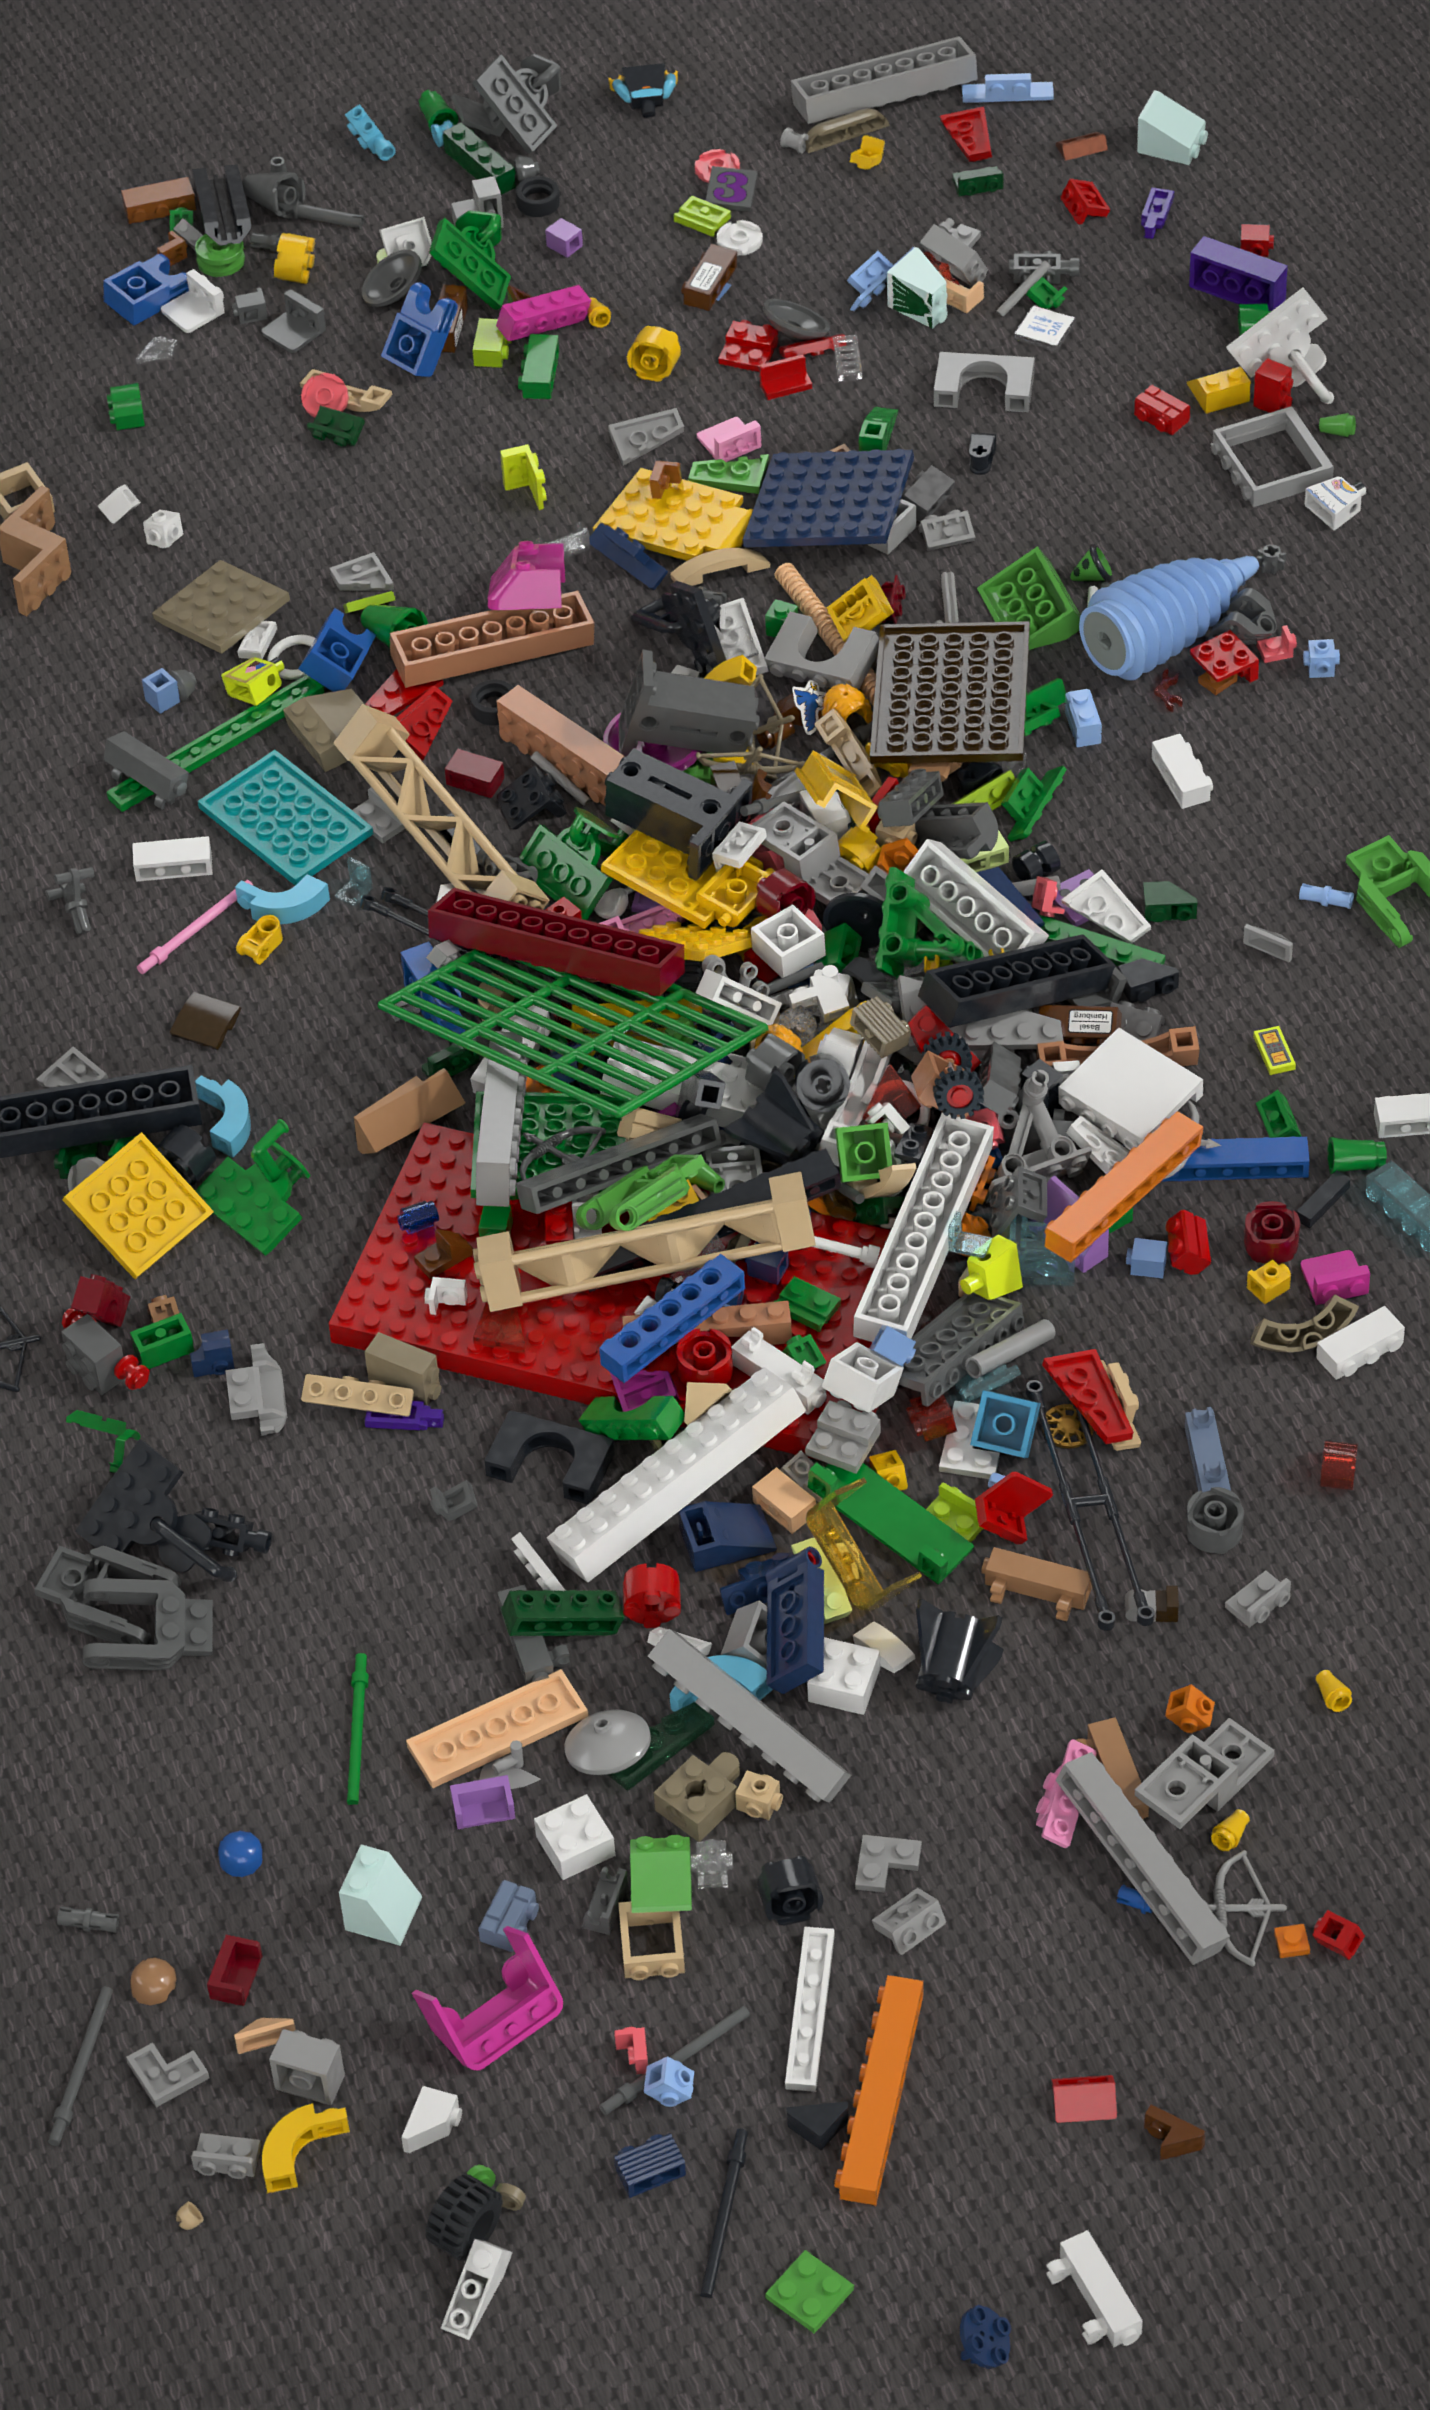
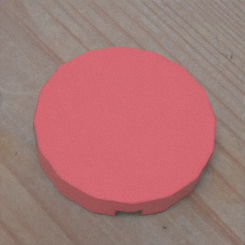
(708, 159)
(325, 391)

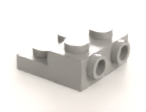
(844, 1436)

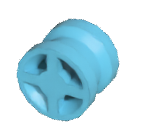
(437, 132)

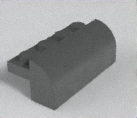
(960, 827)

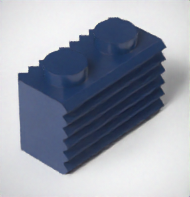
(649, 2164)

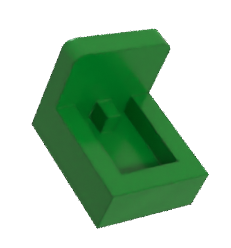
(1046, 295)

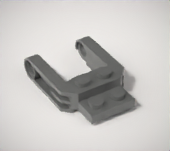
(65, 1581)
(180, 1625)

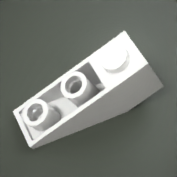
(476, 2287)

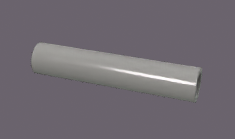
(1010, 1348)

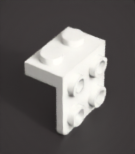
(196, 306)

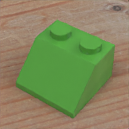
(863, 1151)

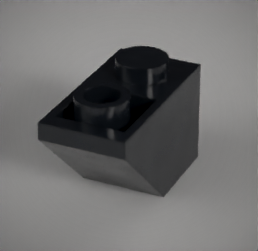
(1148, 979)

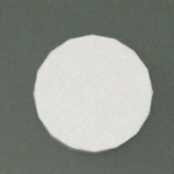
(746, 237)

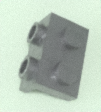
(1139, 1023)

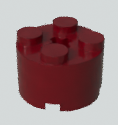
(781, 891)
(1271, 1233)

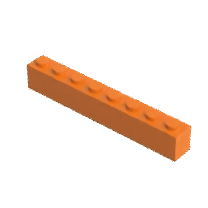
(1123, 1186)
(881, 2090)

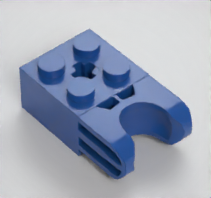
(143, 288)
(419, 332)
(336, 653)
(416, 966)

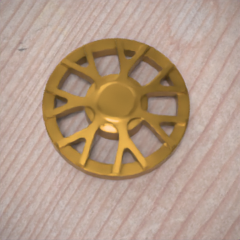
(1066, 1426)

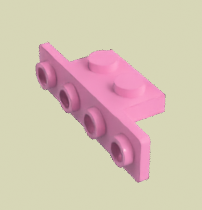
(1055, 1809)

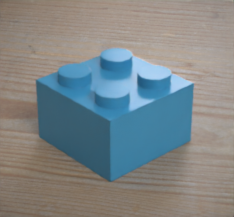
(1005, 1424)

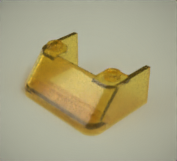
(845, 1555)

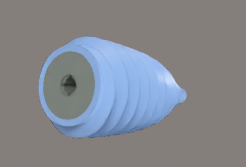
(1159, 612)

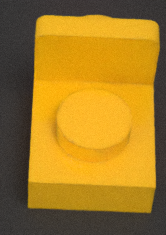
(890, 1468)

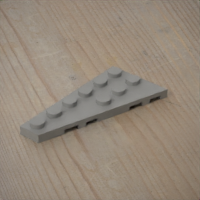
(1011, 1030)

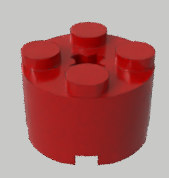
(704, 1357)
(651, 1594)

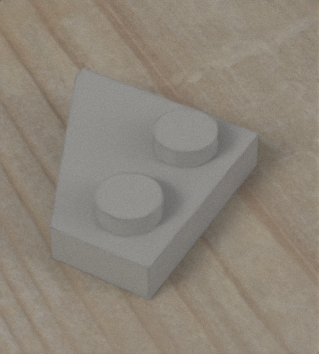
(362, 575)

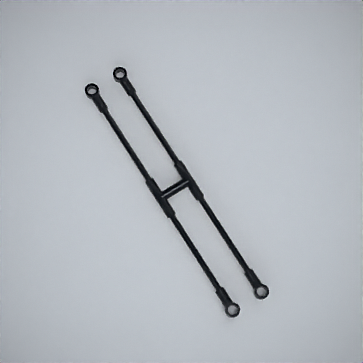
(391, 896)
(1034, 1392)

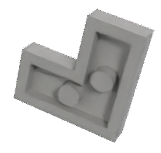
(882, 1853)
(165, 2080)

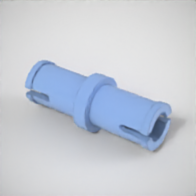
(1326, 896)

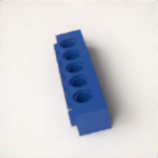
(672, 1318)

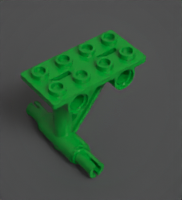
(899, 928)

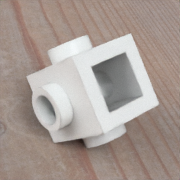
(163, 528)

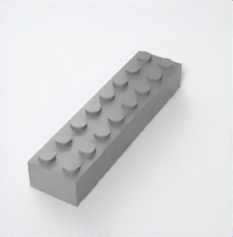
(884, 80)
(500, 1129)

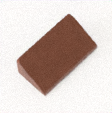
(1082, 145)

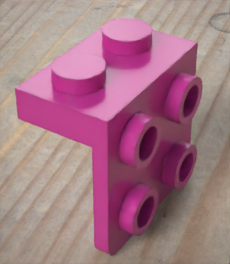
(1336, 1275)

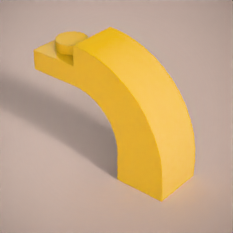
(734, 670)
(291, 2136)

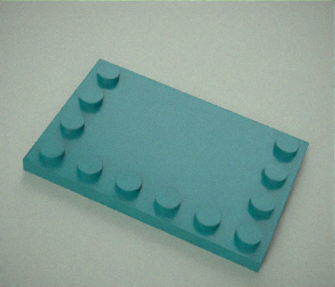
(285, 817)

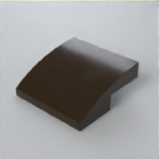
(205, 1020)

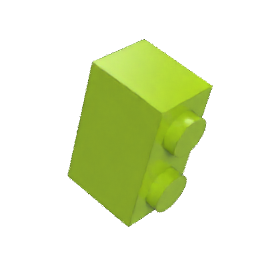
(489, 345)

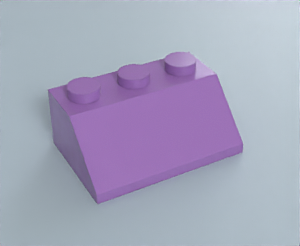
(1058, 1198)

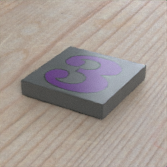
(732, 188)

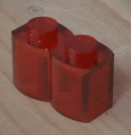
(933, 1420)

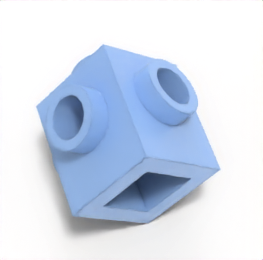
(1321, 658)
(669, 2082)

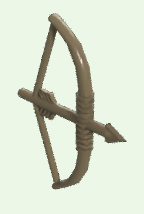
(772, 723)
(751, 757)

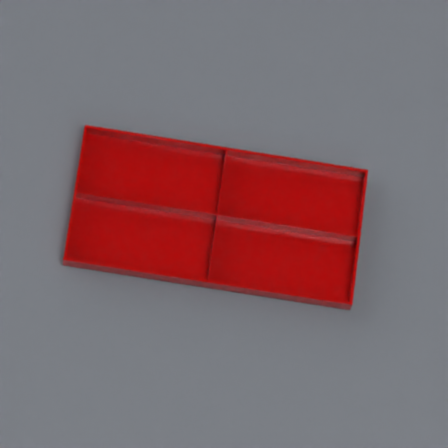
(563, 1330)

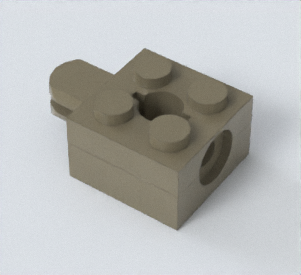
(710, 1795)

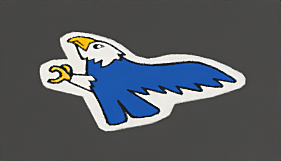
(809, 702)

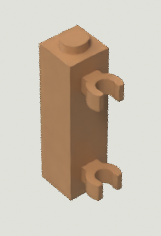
(1037, 1579)
(1114, 1755)

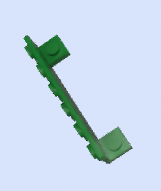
(894, 1520)

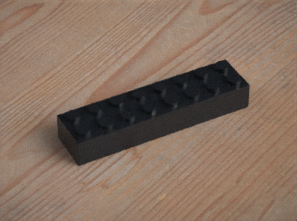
(1016, 980)
(98, 1111)

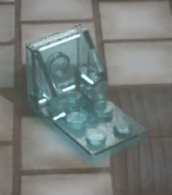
(1037, 1262)

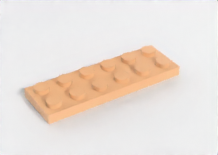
(489, 1729)

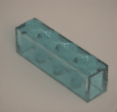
(1401, 1200)

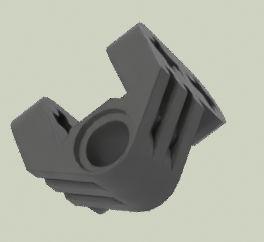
(1258, 610)

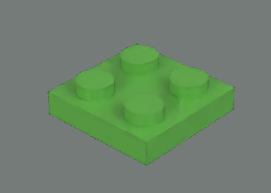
(809, 2291)

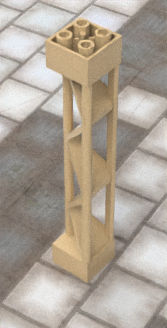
(371, 743)
(670, 1244)

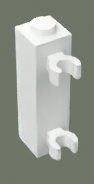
(754, 1353)
(1100, 2289)

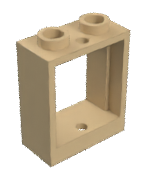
(14, 480)
(642, 1967)

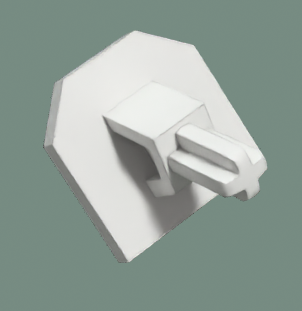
(408, 236)

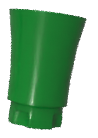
(436, 109)
(1355, 1154)

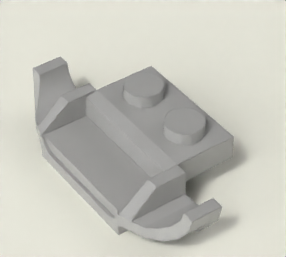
(258, 1391)

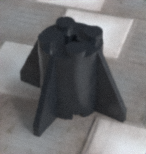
(777, 1124)
(954, 1652)

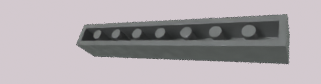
(612, 1164)

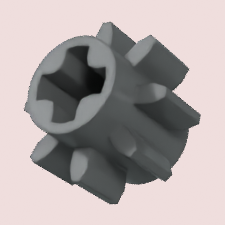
(1271, 559)

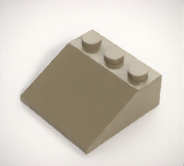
(320, 720)

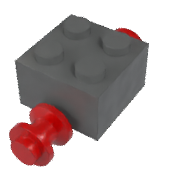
(98, 1355)

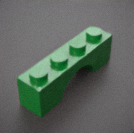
(651, 1421)

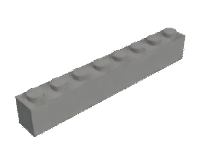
(749, 1716)
(1142, 1858)

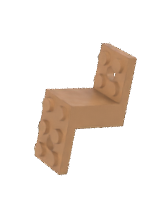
(34, 550)

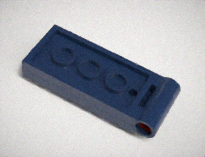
(795, 1621)

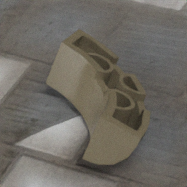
(1304, 1336)

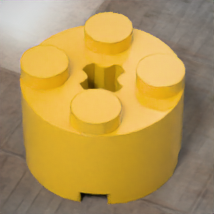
(294, 258)
(653, 348)
(860, 848)

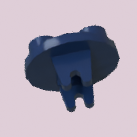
(985, 2337)

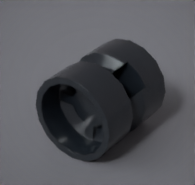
(1039, 861)

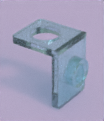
(359, 879)
(966, 1242)

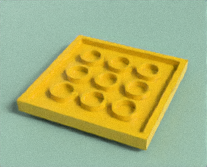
(700, 941)
(138, 1205)

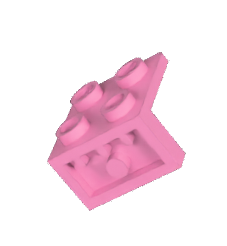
(731, 439)

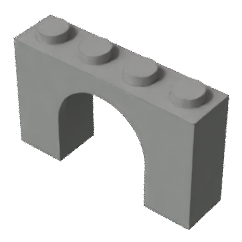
(959, 368)
(849, 666)

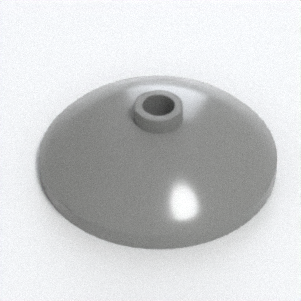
(607, 1742)

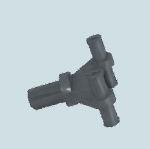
(71, 895)

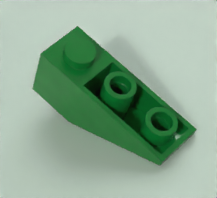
(877, 429)

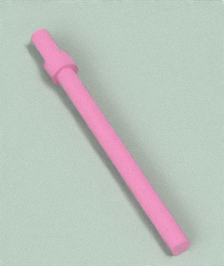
(160, 954)

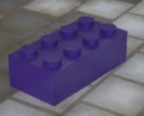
(1237, 274)

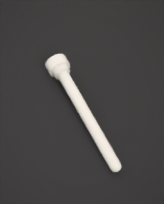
(867, 1255)

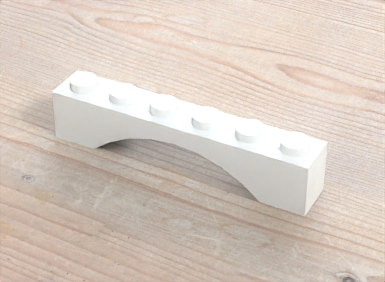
(867, 1071)

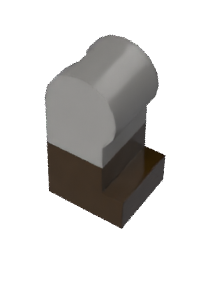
(1162, 1601)

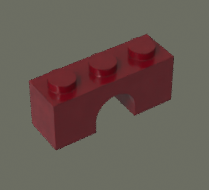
(101, 1300)

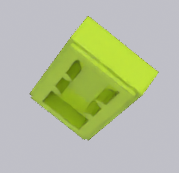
(373, 600)

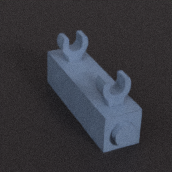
(1206, 1450)

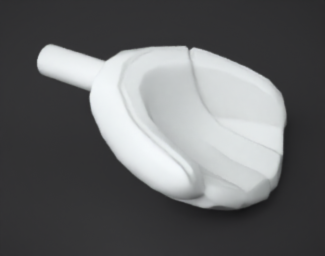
(613, 903)

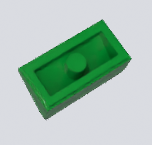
(1278, 1116)

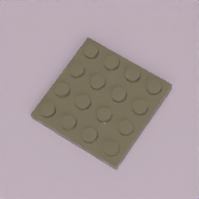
(221, 606)

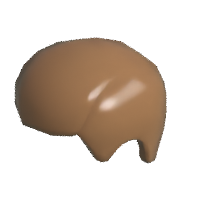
(152, 1981)

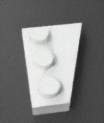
(1107, 907)
(536, 1565)

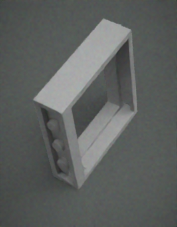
(1264, 425)

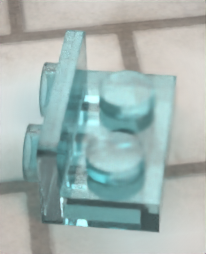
(972, 1388)

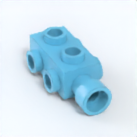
(369, 134)

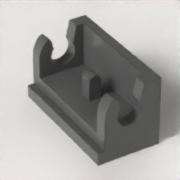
(604, 1903)

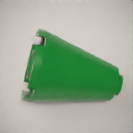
(388, 619)

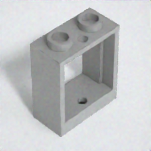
(962, 259)

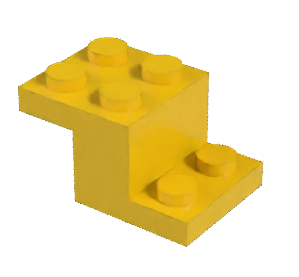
(860, 607)

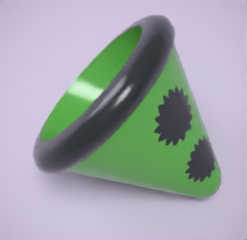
(1092, 567)

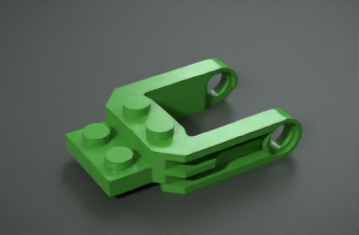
(1385, 871)
(641, 1193)

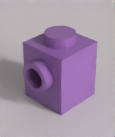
(564, 237)

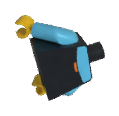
(644, 86)

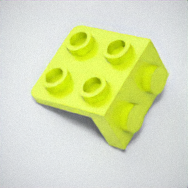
(521, 470)

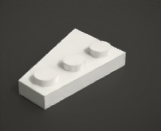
(1104, 1148)

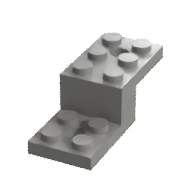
(810, 852)
(732, 1161)
(1204, 1773)

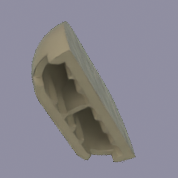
(844, 128)

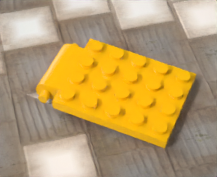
(681, 523)
(663, 876)

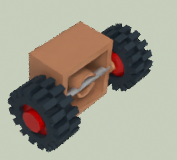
(945, 1077)

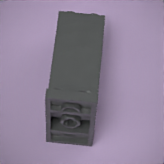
(686, 712)

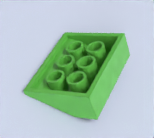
(1035, 594)

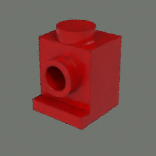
(1349, 1935)

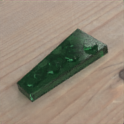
(667, 1740)

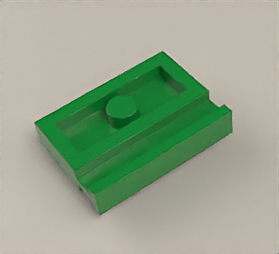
(809, 1303)

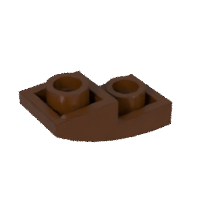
(760, 787)

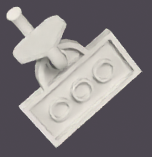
(1286, 339)

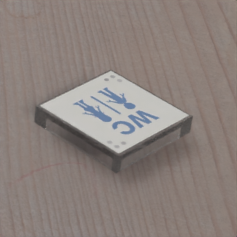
(1044, 328)

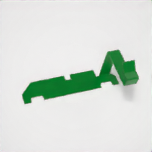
(110, 1426)

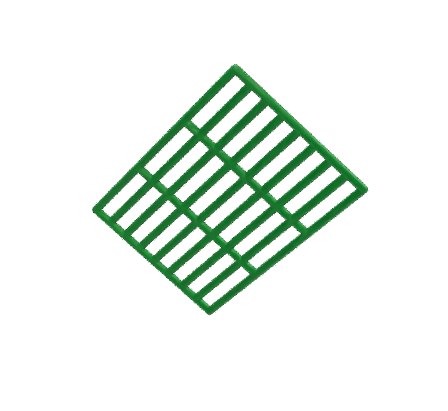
(587, 1043)

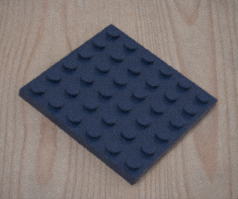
(829, 498)

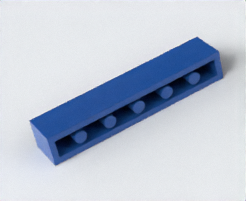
(1247, 1160)

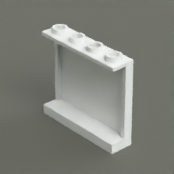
(1128, 1088)

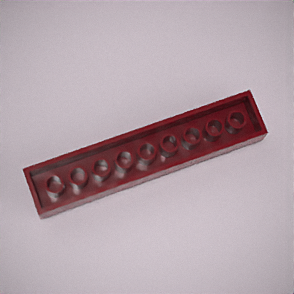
(557, 941)

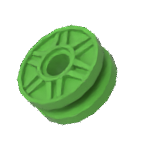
(218, 259)

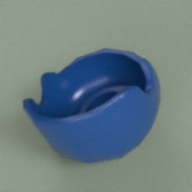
(240, 1853)

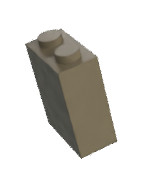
(404, 1367)

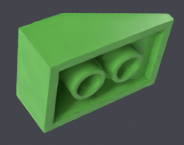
(660, 1874)

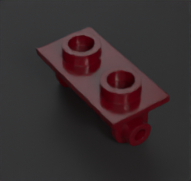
(894, 593)

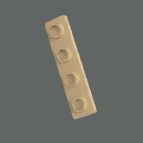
(357, 1395)
(1128, 1401)

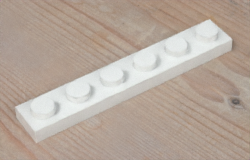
(809, 2009)

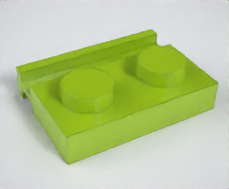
(702, 216)

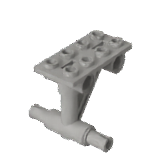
(1057, 1152)

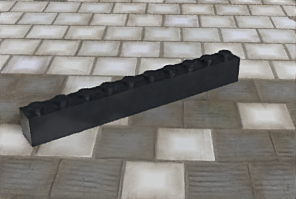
(818, 1178)

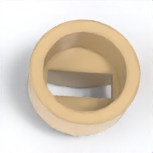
(189, 2216)

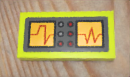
(1274, 1050)

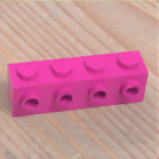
(543, 313)

